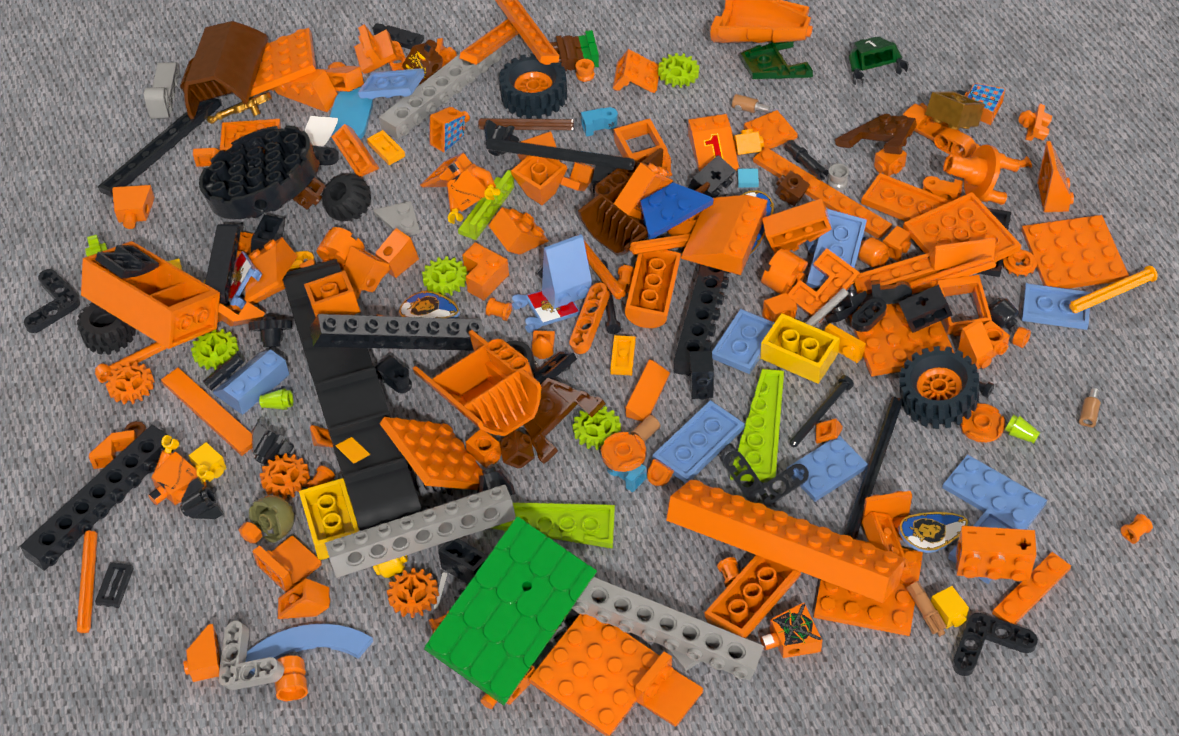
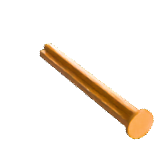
(1114, 289)

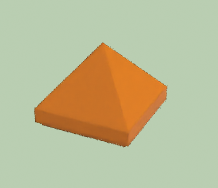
(320, 436)

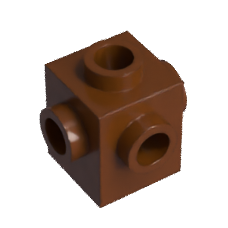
(791, 188)
(310, 194)
(517, 449)

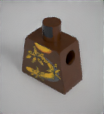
(424, 57)

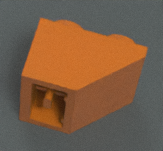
(517, 231)

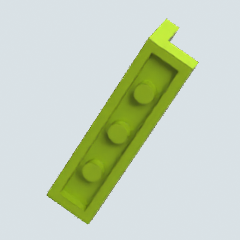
(486, 209)

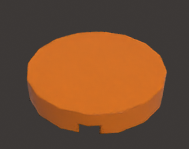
(979, 428)
(623, 451)

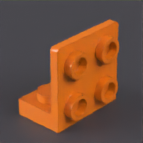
(636, 69)
(895, 504)
(287, 563)
(667, 691)

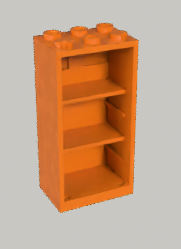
(160, 304)

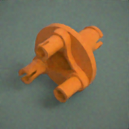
(982, 172)

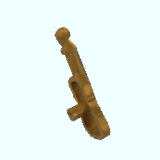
(240, 107)

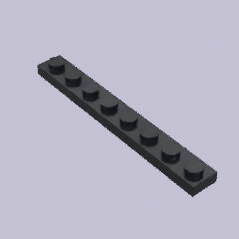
(158, 147)

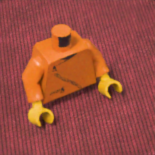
(467, 188)
(174, 474)

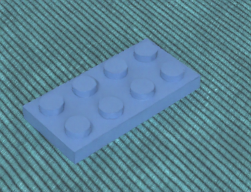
(842, 240)
(699, 441)
(990, 489)

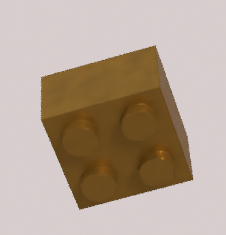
(954, 110)

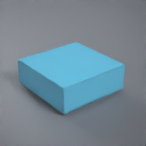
(748, 178)

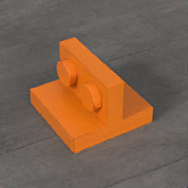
(374, 50)

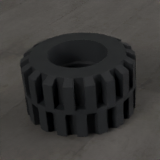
(105, 338)

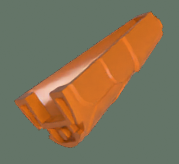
(759, 22)

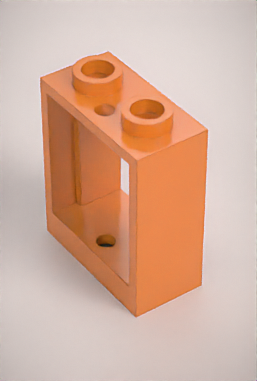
(635, 130)
(643, 183)
(965, 285)

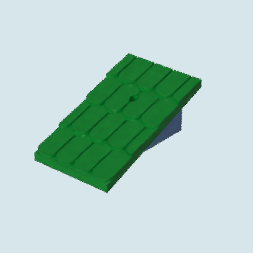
(510, 610)

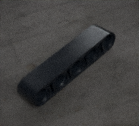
(223, 259)

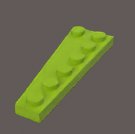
(762, 428)
(569, 522)

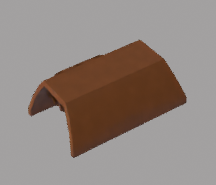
(223, 64)
(608, 222)

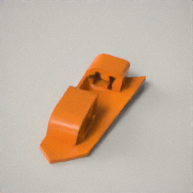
(945, 138)

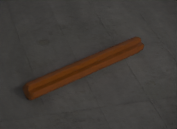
(530, 124)

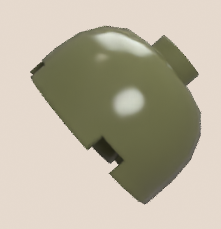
(272, 513)

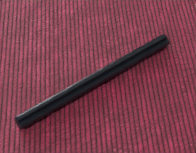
(560, 154)
(873, 466)

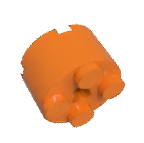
(337, 245)
(784, 271)

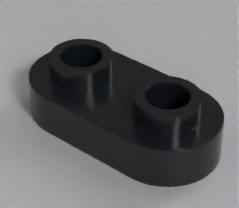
(327, 155)
(869, 315)

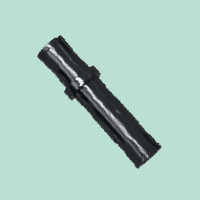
(801, 156)

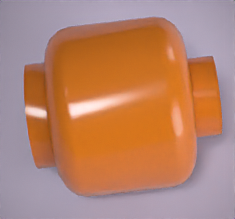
(873, 252)

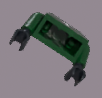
(874, 53)

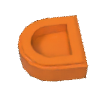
(659, 473)

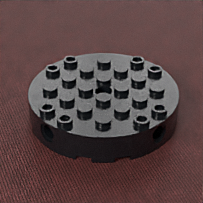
(257, 179)

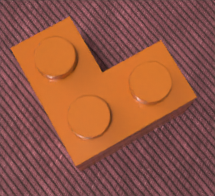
(485, 270)

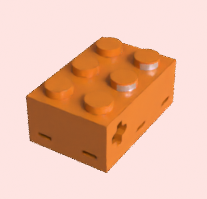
(995, 553)

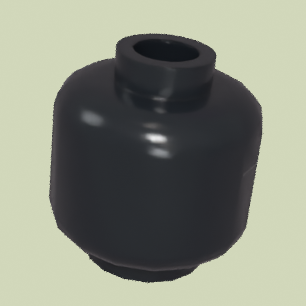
(1003, 313)

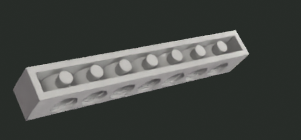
(433, 93)
(420, 531)
(678, 623)

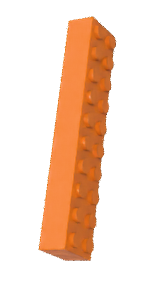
(786, 540)

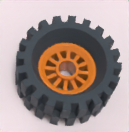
(532, 87)
(934, 372)

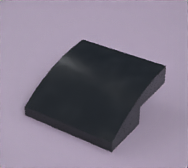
(127, 261)

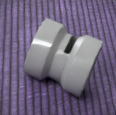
(838, 176)

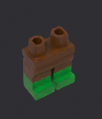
(576, 48)

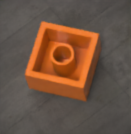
(332, 295)

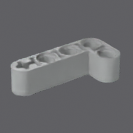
(160, 96)

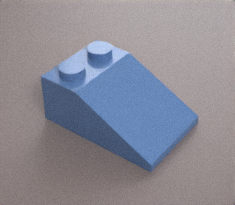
(566, 272)

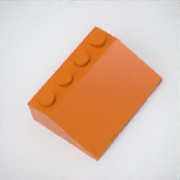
(726, 233)

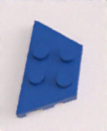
(671, 207)

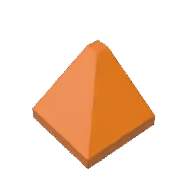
(828, 430)

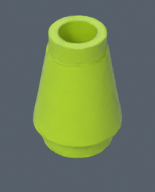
(278, 399)
(1022, 429)

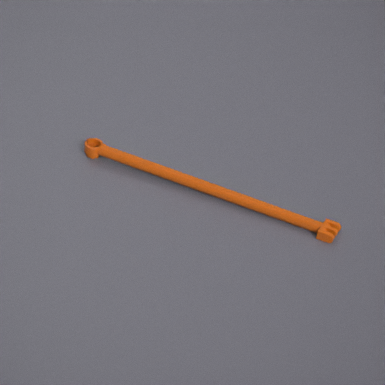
(104, 370)

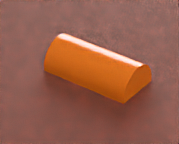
(652, 288)
(751, 596)

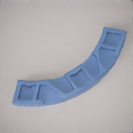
(310, 637)

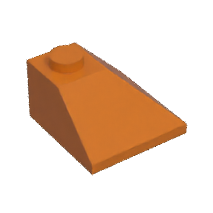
(443, 174)
(539, 177)

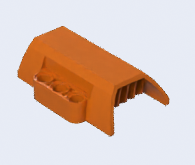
(490, 386)

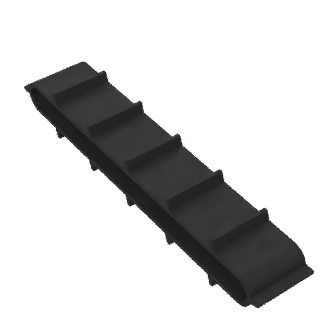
(353, 407)

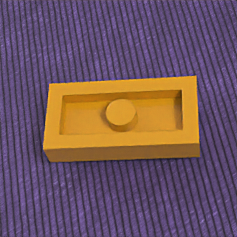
(386, 147)
(848, 345)
(623, 355)

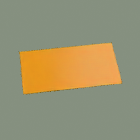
(352, 450)

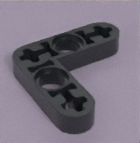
(59, 303)
(757, 487)
(987, 632)

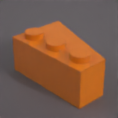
(312, 90)
(797, 225)

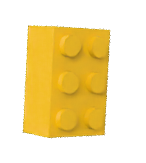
(799, 348)
(328, 514)

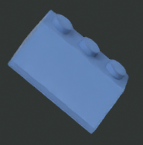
(252, 380)

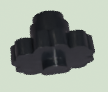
(270, 330)

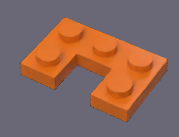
(234, 130)
(839, 276)

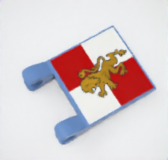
(242, 272)
(543, 310)

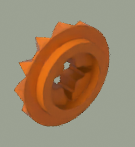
(1029, 263)

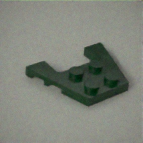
(768, 63)

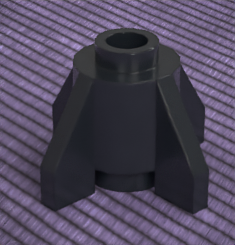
(499, 132)
(268, 445)
(492, 479)
(199, 502)

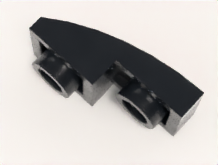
(846, 306)

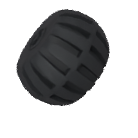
(346, 197)

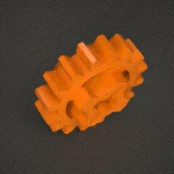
(130, 383)
(284, 476)
(419, 586)

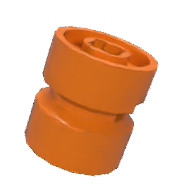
(293, 682)

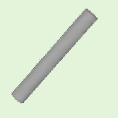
(827, 307)

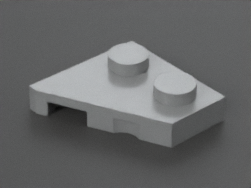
(400, 217)

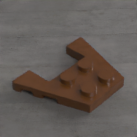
(883, 128)
(555, 404)

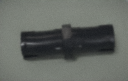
(223, 371)

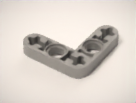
(239, 633)

